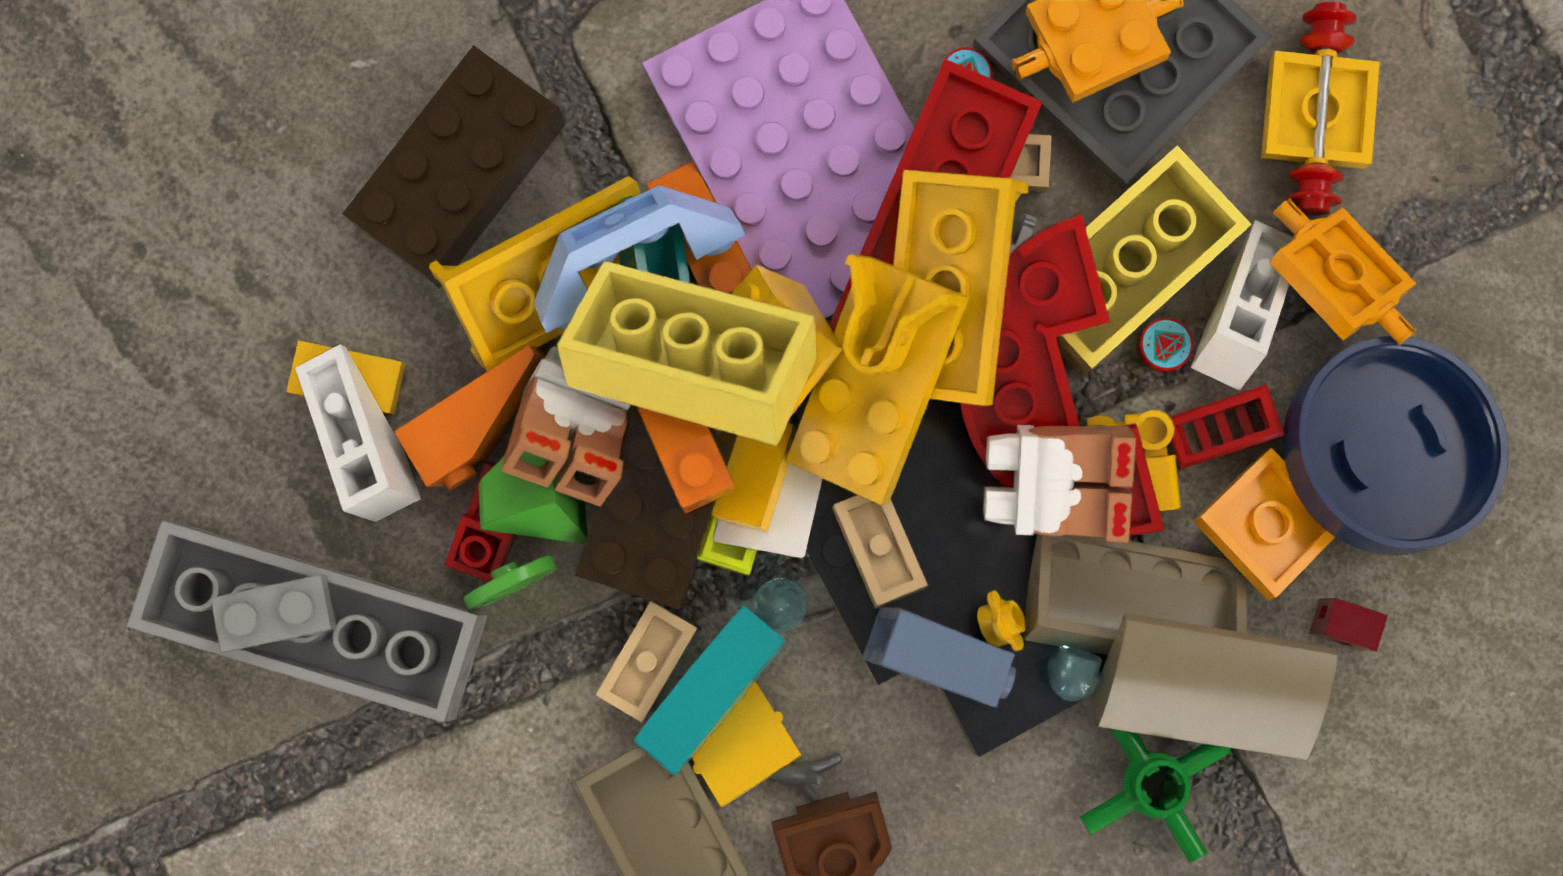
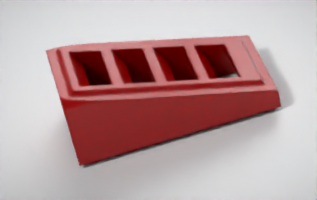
(1268, 414)

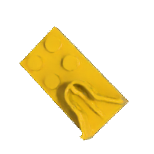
(960, 237)
(499, 287)
(879, 385)

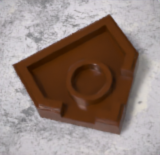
(834, 837)

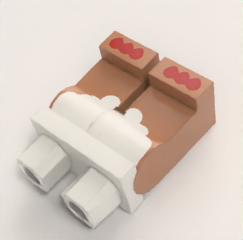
(569, 431)
(1063, 480)

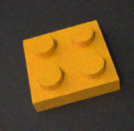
(1264, 526)

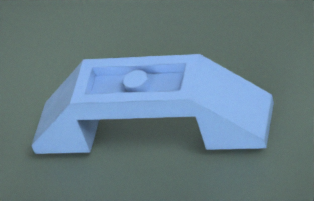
(642, 219)

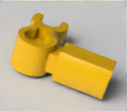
(1156, 432)

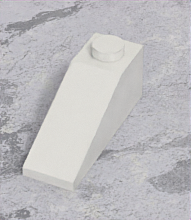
(1245, 311)
(356, 438)

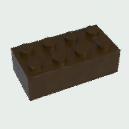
(456, 165)
(640, 531)

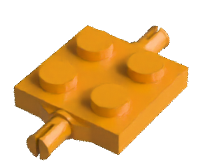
(1094, 41)
(1342, 273)

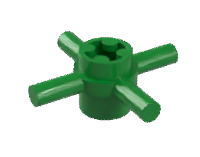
(1175, 788)

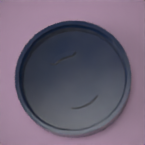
(1395, 446)

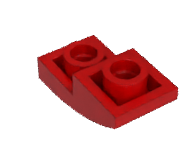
(478, 550)

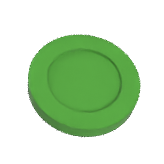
(508, 581)

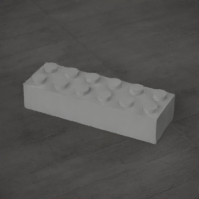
(385, 639)

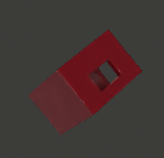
(1348, 624)

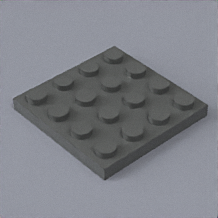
(1141, 114)

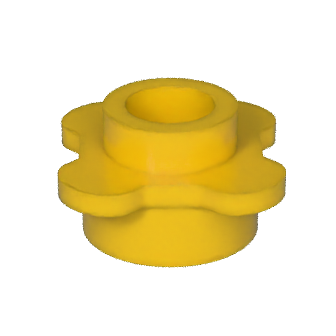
(1001, 622)

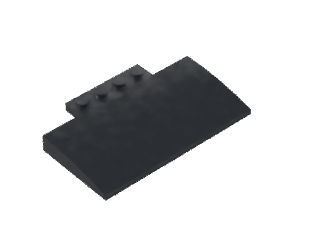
(962, 561)

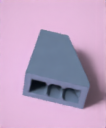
(940, 656)

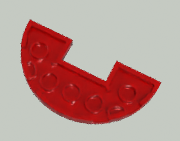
(1048, 295)

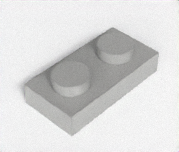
(273, 613)

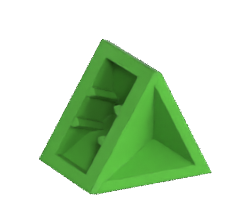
(528, 508)

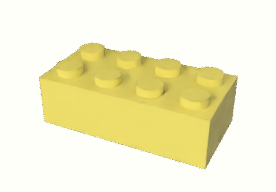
(1150, 249)
(689, 352)

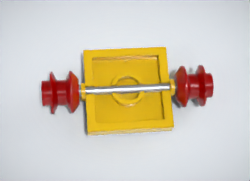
(1321, 108)

